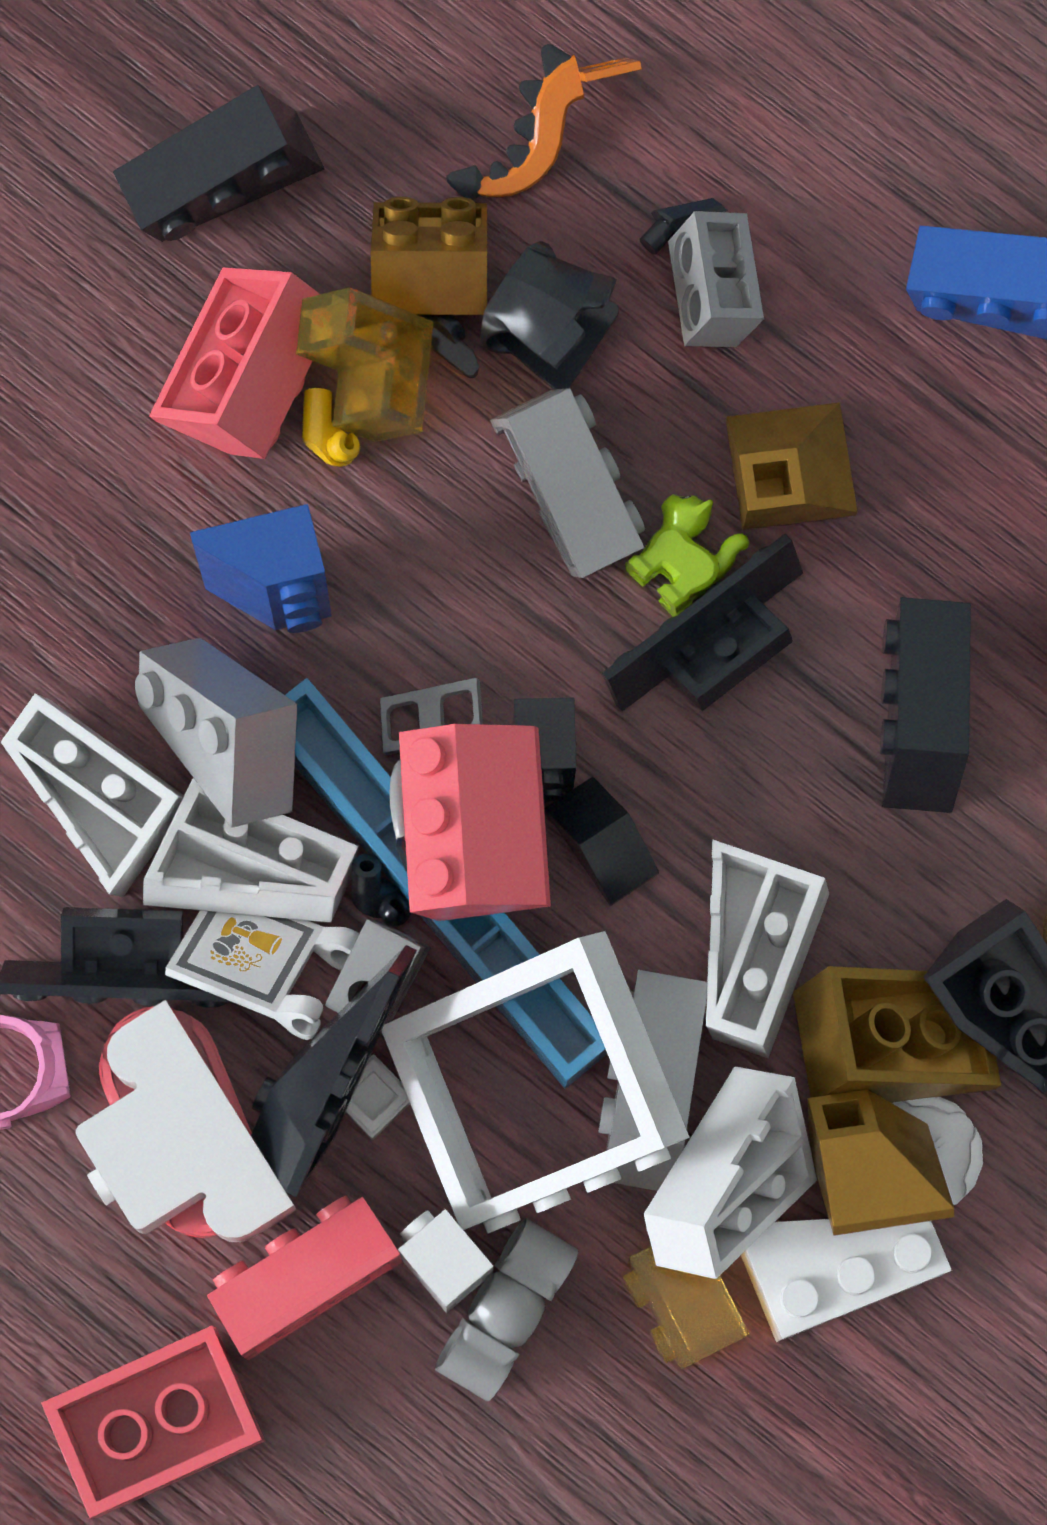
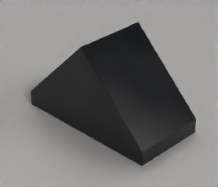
(603, 839)

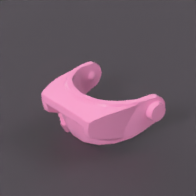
(52, 1077)

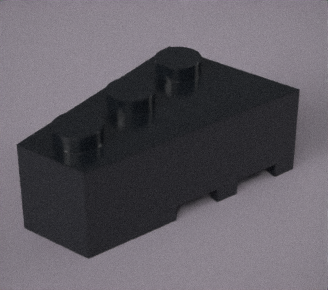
(218, 165)
(927, 704)

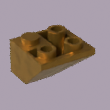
(791, 466)
(874, 1163)

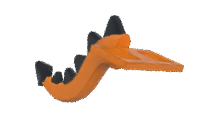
(541, 127)

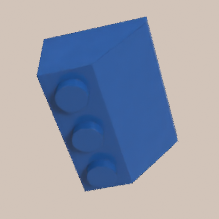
(267, 568)

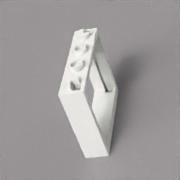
(626, 1046)

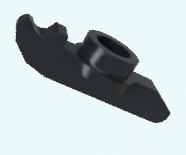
(448, 343)

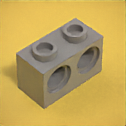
(715, 279)

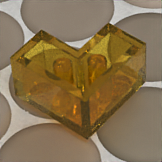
(378, 359)

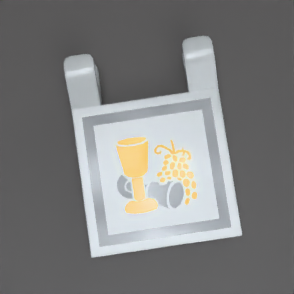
(258, 963)

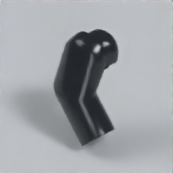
(376, 895)

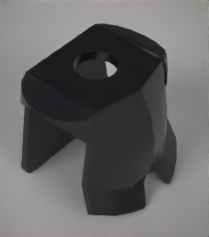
(549, 315)

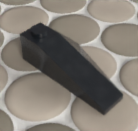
(997, 988)

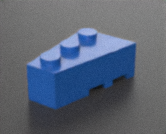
(981, 279)

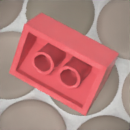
(239, 363)
(474, 820)
(303, 1276)

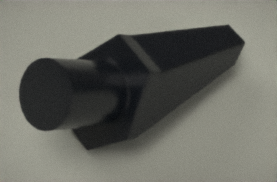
(671, 219)

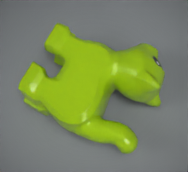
(679, 558)

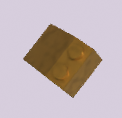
(885, 1036)

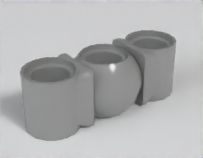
(506, 1309)

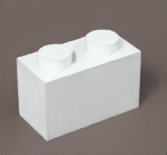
(443, 1258)

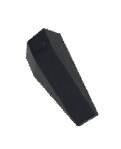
(315, 1089)

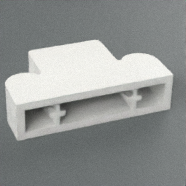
(177, 1138)

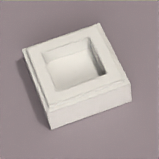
(377, 1099)

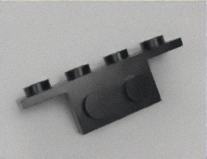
(716, 637)
(109, 957)

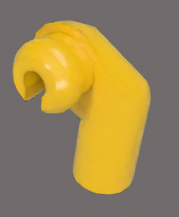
(320, 436)

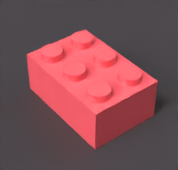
(153, 1422)

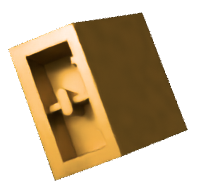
(430, 255)

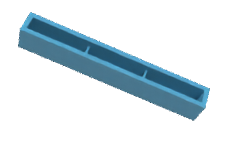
(484, 945)

